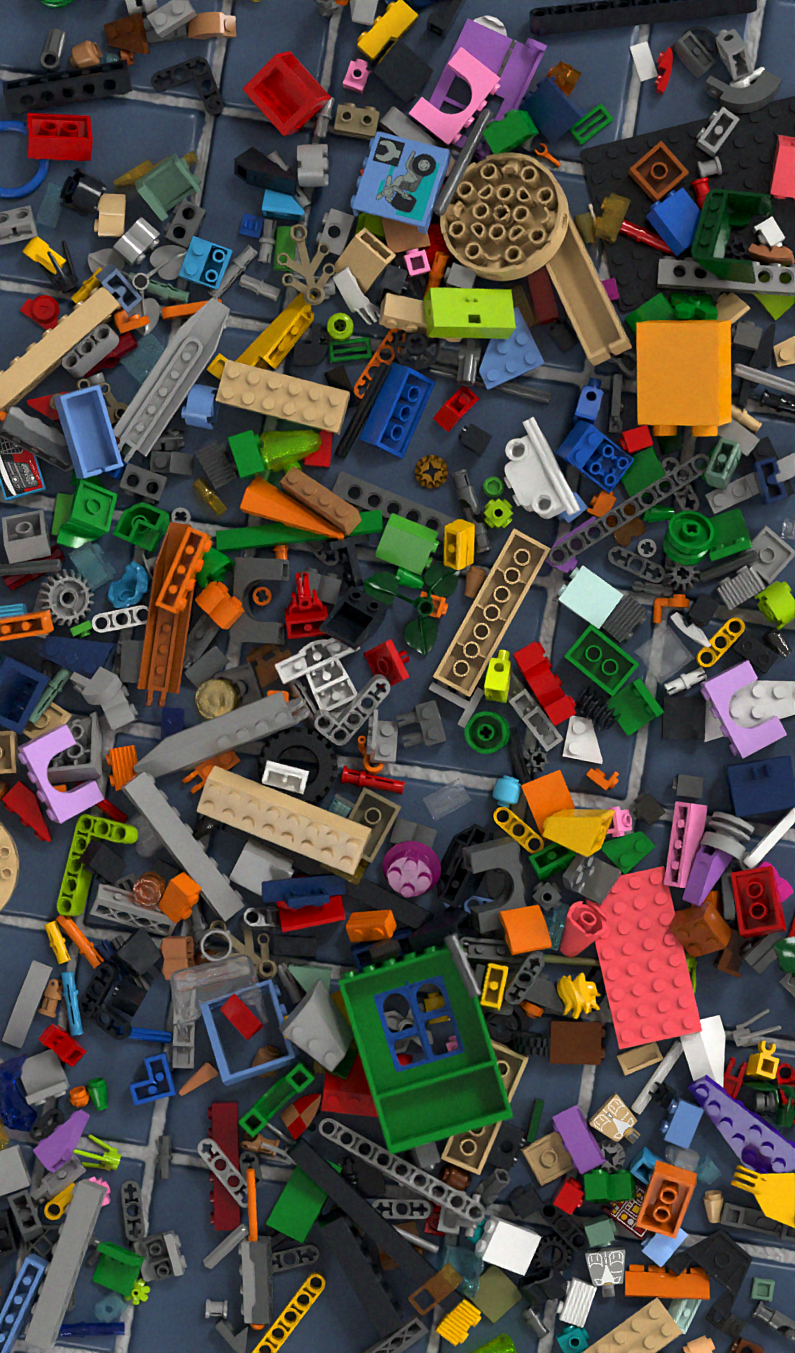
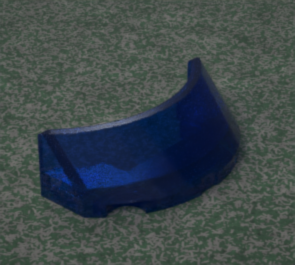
(13, 1107)

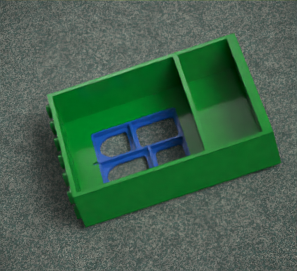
(443, 1091)

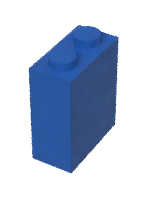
(676, 220)

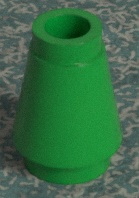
(657, 513)
(408, 578)
(98, 1092)

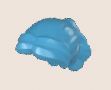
(130, 587)

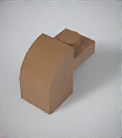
(211, 25)

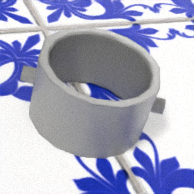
(207, 933)

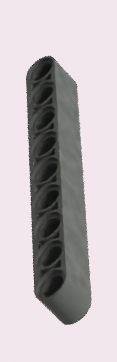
(636, 502)

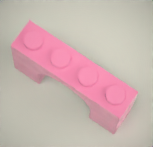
(447, 126)

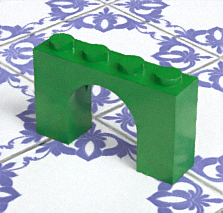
(276, 1096)

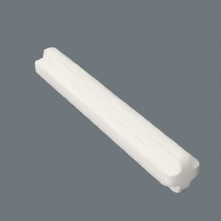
(659, 1075)

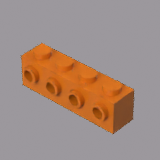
(183, 570)

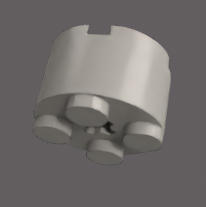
(313, 165)

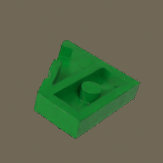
(627, 850)

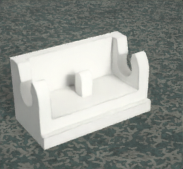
(285, 777)

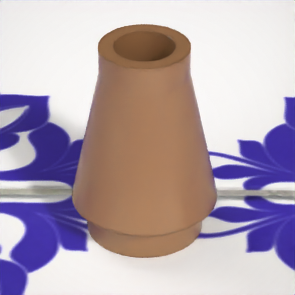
(474, 580)

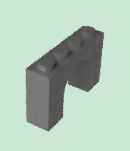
(247, 574)
(496, 854)

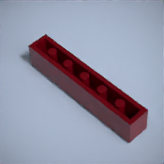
(226, 1135)

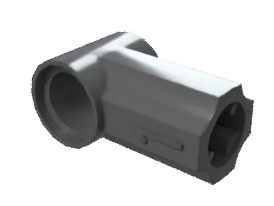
(54, 49)
(492, 1185)

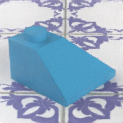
(281, 206)

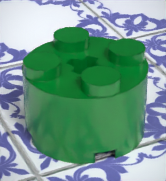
(495, 723)

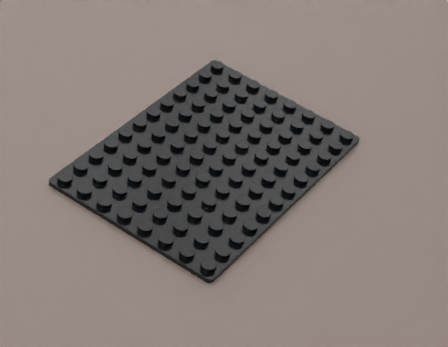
(745, 165)

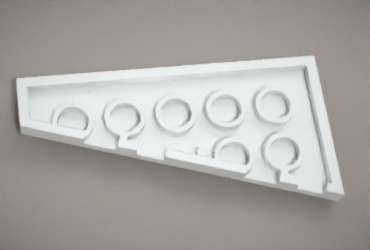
(753, 705)

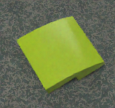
(775, 304)

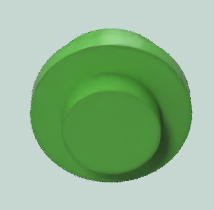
(493, 487)

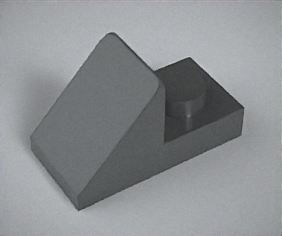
(171, 463)
(237, 1340)

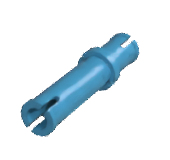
(70, 994)

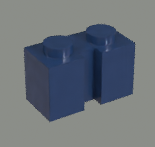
(765, 477)

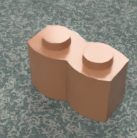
(177, 954)

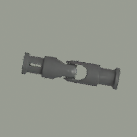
(467, 497)
(775, 1320)

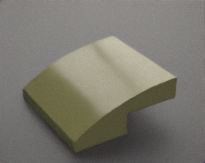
(495, 1293)

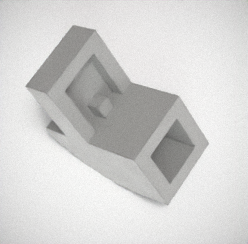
(99, 689)

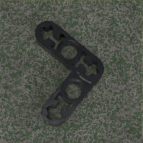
(199, 77)
(99, 1007)

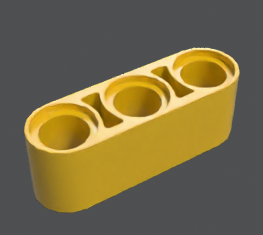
(729, 638)
(511, 822)

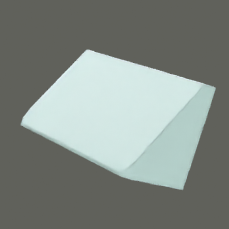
(683, 1312)

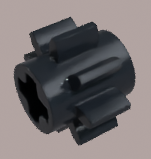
(744, 247)

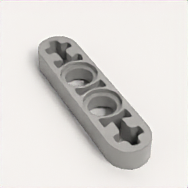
(223, 1175)

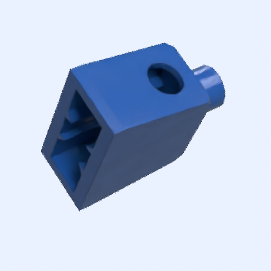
(586, 409)

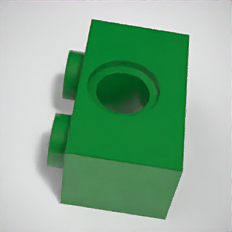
(551, 860)

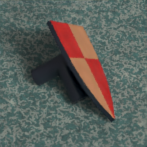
(301, 1114)

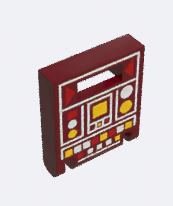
(626, 1213)

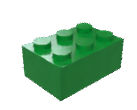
(601, 660)

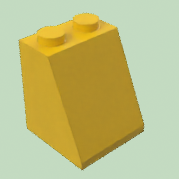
(579, 829)

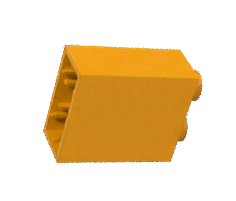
(684, 375)

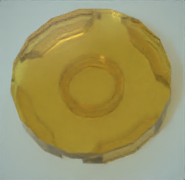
(215, 698)

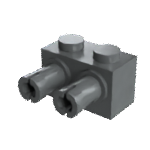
(430, 722)

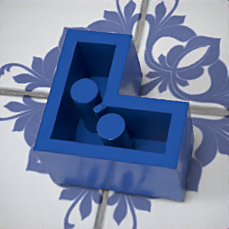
(160, 1080)

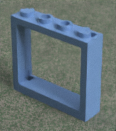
(227, 1077)

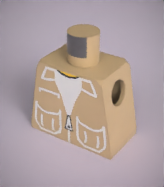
(615, 1120)

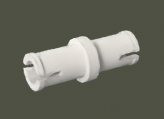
(685, 681)

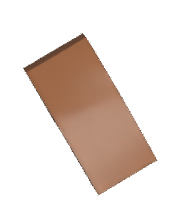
(777, 255)

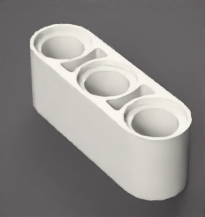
(111, 617)

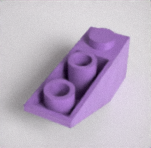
(575, 544)
(705, 872)
(59, 1146)

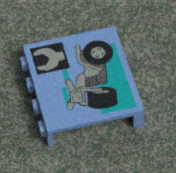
(401, 180)

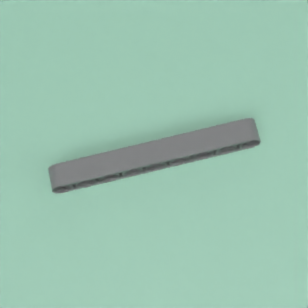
(395, 1162)

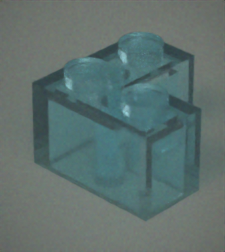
(92, 566)

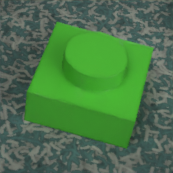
(82, 630)

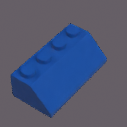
(397, 410)

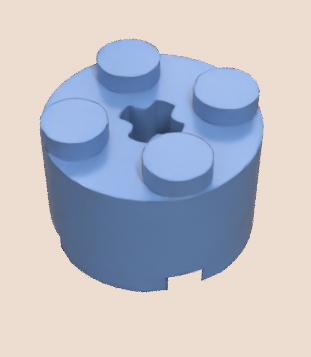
(201, 406)

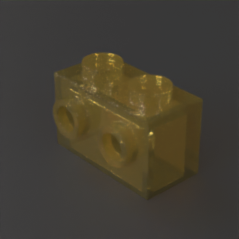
(612, 218)

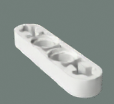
(770, 838)

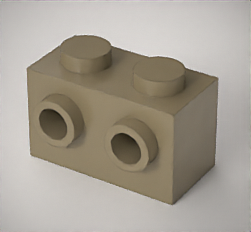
(356, 121)

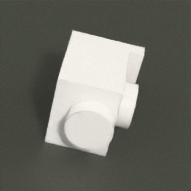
(769, 233)

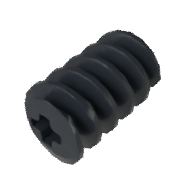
(596, 710)

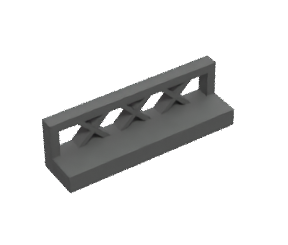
(402, 1338)

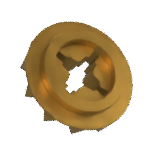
(425, 479)

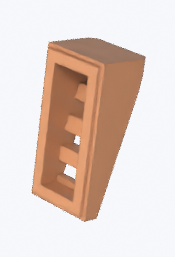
(203, 1075)

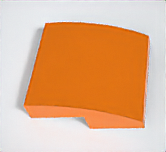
(525, 929)

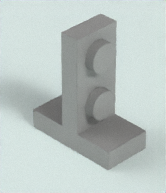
(458, 699)

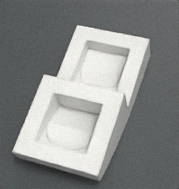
(692, 630)

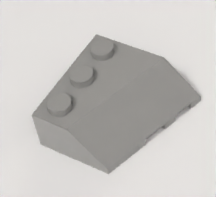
(82, 759)
(319, 1027)

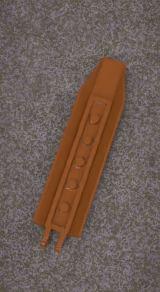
(165, 630)

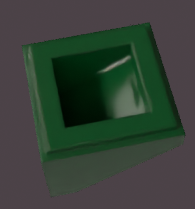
(670, 444)

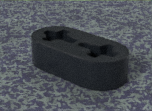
(43, 1121)

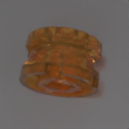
(148, 889)

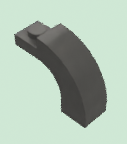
(744, 99)

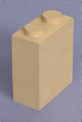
(366, 259)

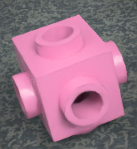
(620, 822)

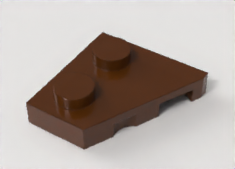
(127, 34)

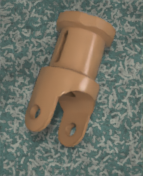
(52, 996)
(255, 1145)

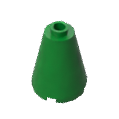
(214, 567)

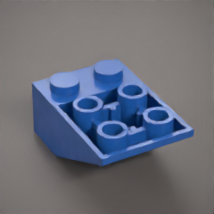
(594, 455)

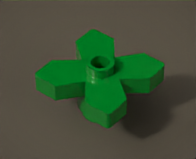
(693, 307)

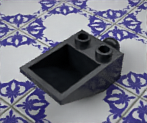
(354, 618)

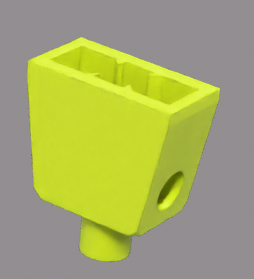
(498, 677)

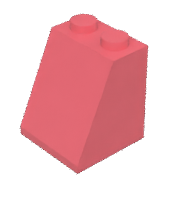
(783, 170)

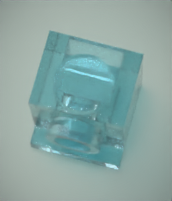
(707, 1171)
(116, 1301)

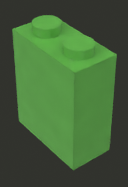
(407, 544)

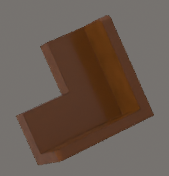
(728, 958)

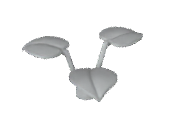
(167, 262)

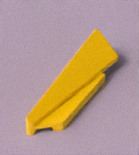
(279, 336)

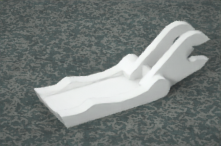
(354, 297)

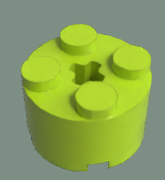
(777, 604)

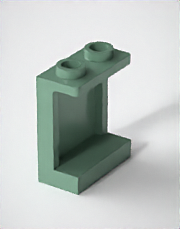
(168, 185)

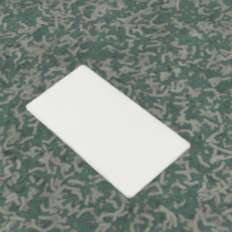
(643, 61)

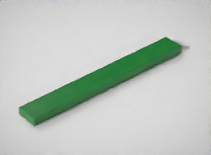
(279, 534)

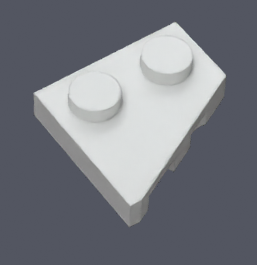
(581, 741)

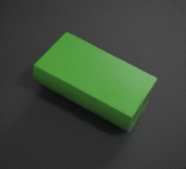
(286, 245)

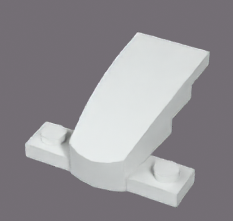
(324, 673)

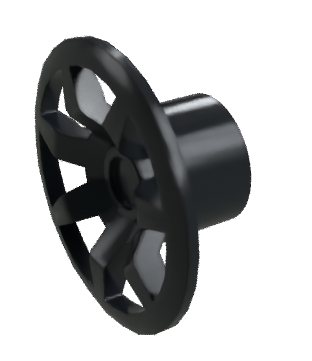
(416, 346)

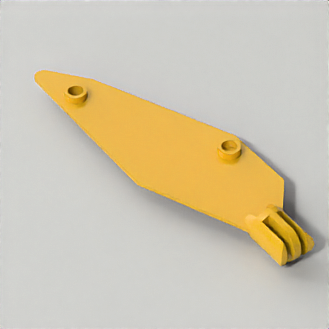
(772, 1191)

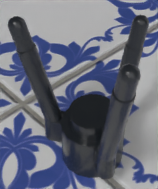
(66, 281)

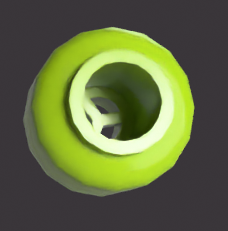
(337, 320)

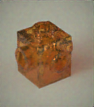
(565, 77)

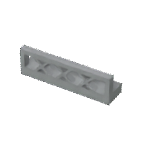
(122, 900)

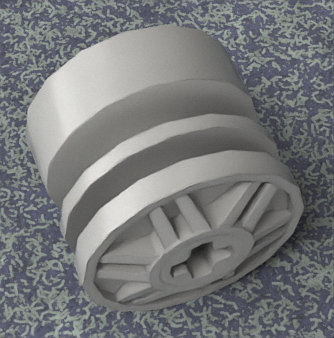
(728, 833)

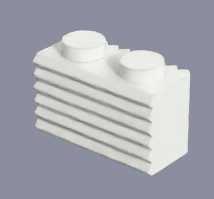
(576, 1302)

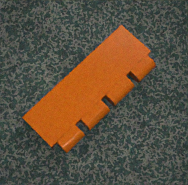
(666, 1285)

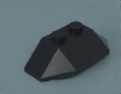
(455, 881)

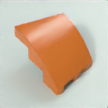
(546, 797)

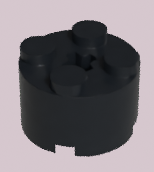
(82, 192)

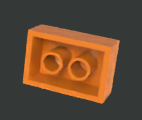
(666, 1199)

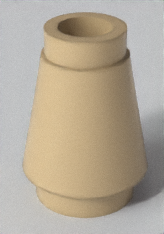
(713, 1203)

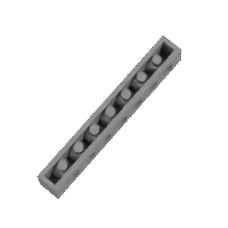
(689, 281)

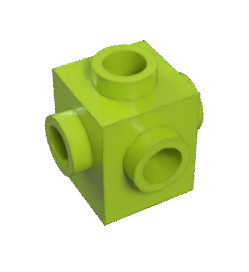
(493, 520)

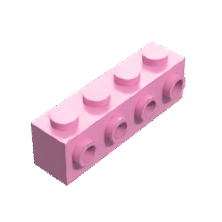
(684, 842)

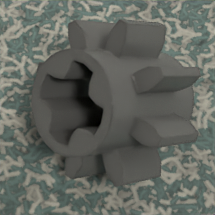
(532, 763)

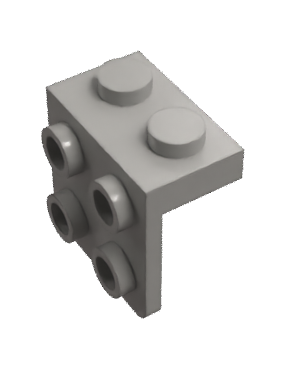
(43, 1077)
(173, 1244)

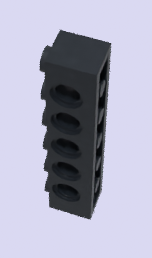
(74, 78)

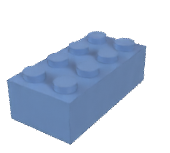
(88, 431)

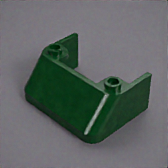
(719, 214)

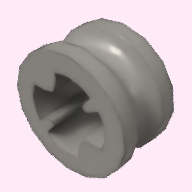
(181, 510)
(641, 551)

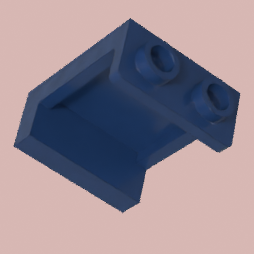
(551, 109)

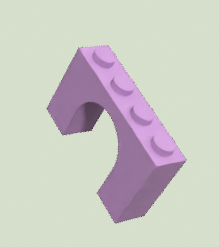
(719, 691)
(37, 755)

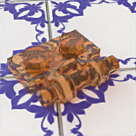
(266, 670)

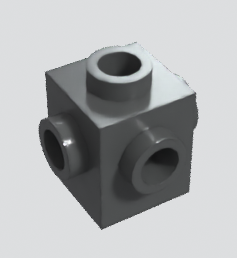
(542, 888)

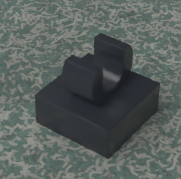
(663, 1095)

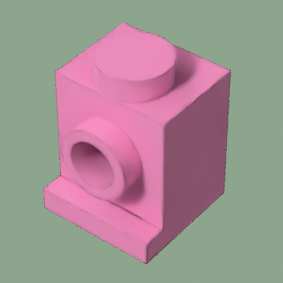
(356, 83)

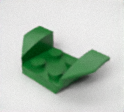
(89, 512)

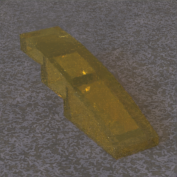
(139, 171)

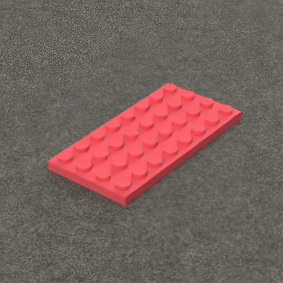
(645, 962)

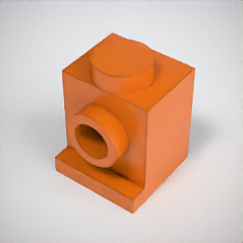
(601, 504)

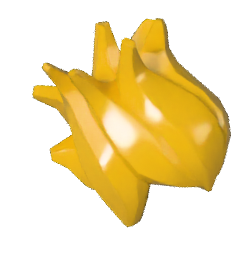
(577, 994)

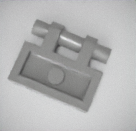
(451, 1223)

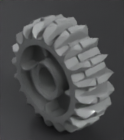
(78, 600)

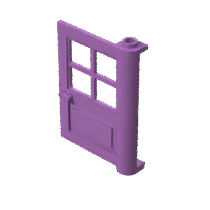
(490, 49)

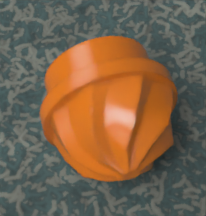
(79, 1096)

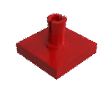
(387, 662)

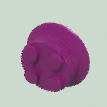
(411, 868)

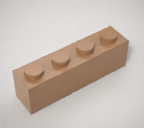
(320, 500)

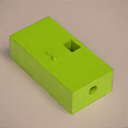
(469, 313)

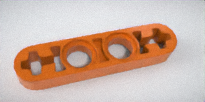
(376, 360)

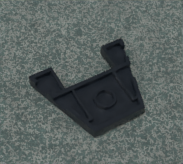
(722, 1261)

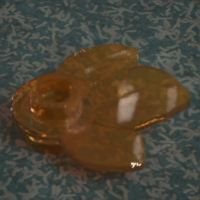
(632, 528)

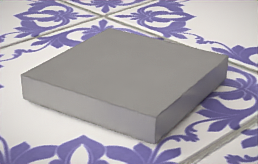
(772, 553)

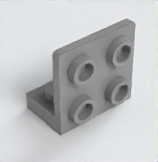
(383, 742)

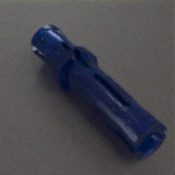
(92, 1329)

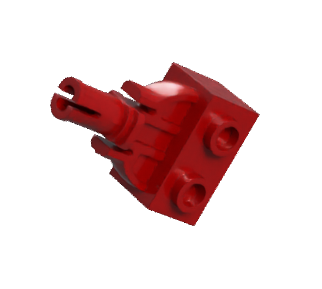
(305, 613)

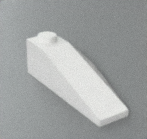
(706, 1050)

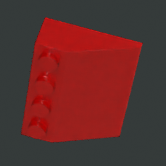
(353, 1094)

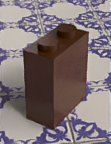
(576, 1042)

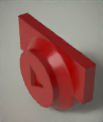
(42, 310)

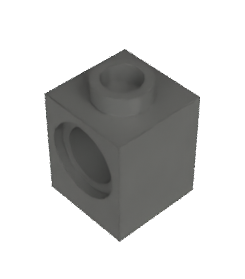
(688, 786)

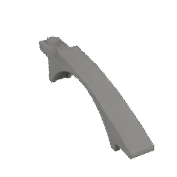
(746, 486)

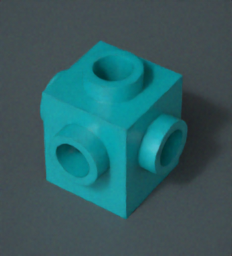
(569, 1333)

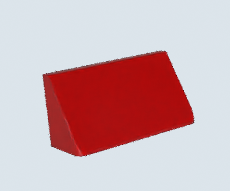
(241, 1017)

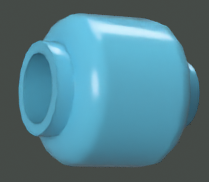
(507, 791)

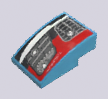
(19, 471)

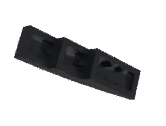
(759, 359)

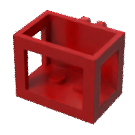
(286, 93)

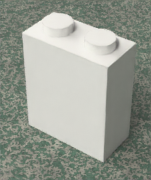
(507, 1245)

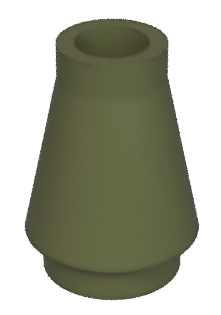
(584, 225)

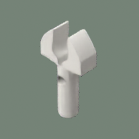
(745, 82)

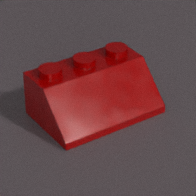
(59, 137)
(312, 916)

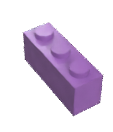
(578, 1139)

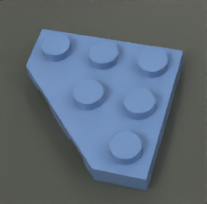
(510, 357)

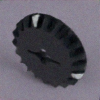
(517, 1022)

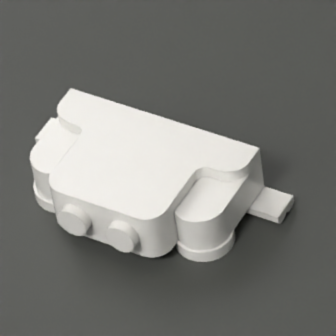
(537, 475)

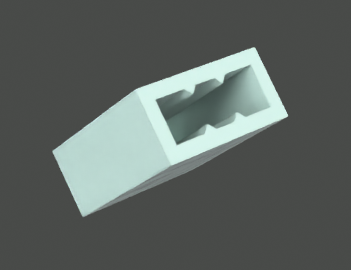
(589, 596)

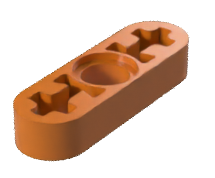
(183, 310)

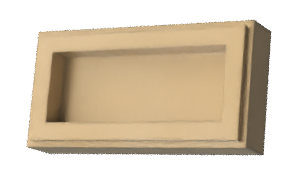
(639, 1057)

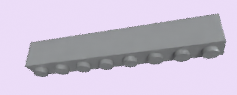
(182, 846)
(66, 1264)

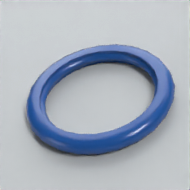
(40, 174)

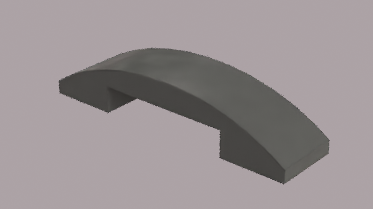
(755, 1220)

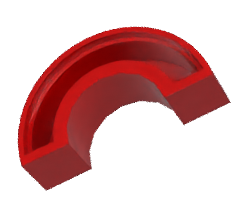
(543, 684)

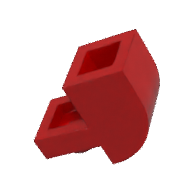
(63, 1044)

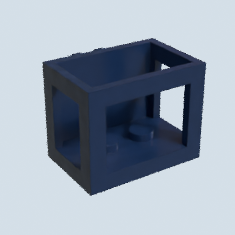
(19, 692)
(760, 786)

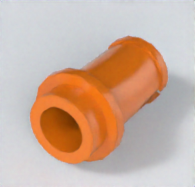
(281, 552)

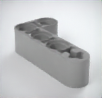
(354, 707)

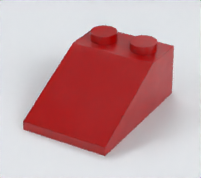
(757, 902)

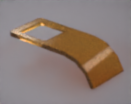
(439, 1286)

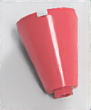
(581, 928)

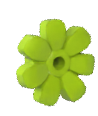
(141, 1289)

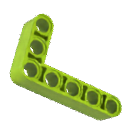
(74, 873)

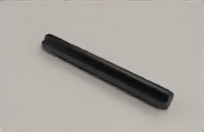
(363, 410)

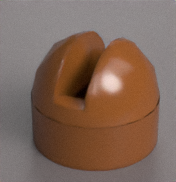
(125, 54)

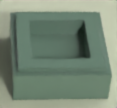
(762, 1289)

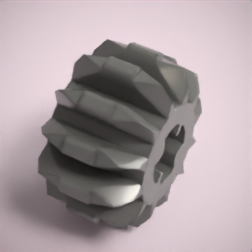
(677, 579)

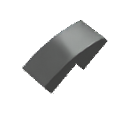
(158, 1256)

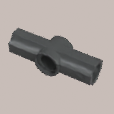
(325, 7)
(468, 359)

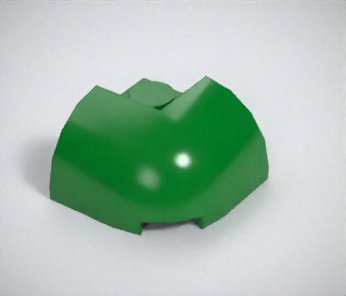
(142, 526)

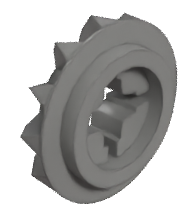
(618, 1158)

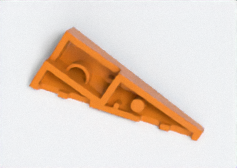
(271, 503)

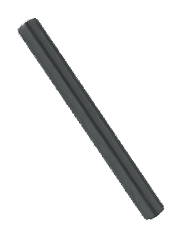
(462, 162)
(507, 387)

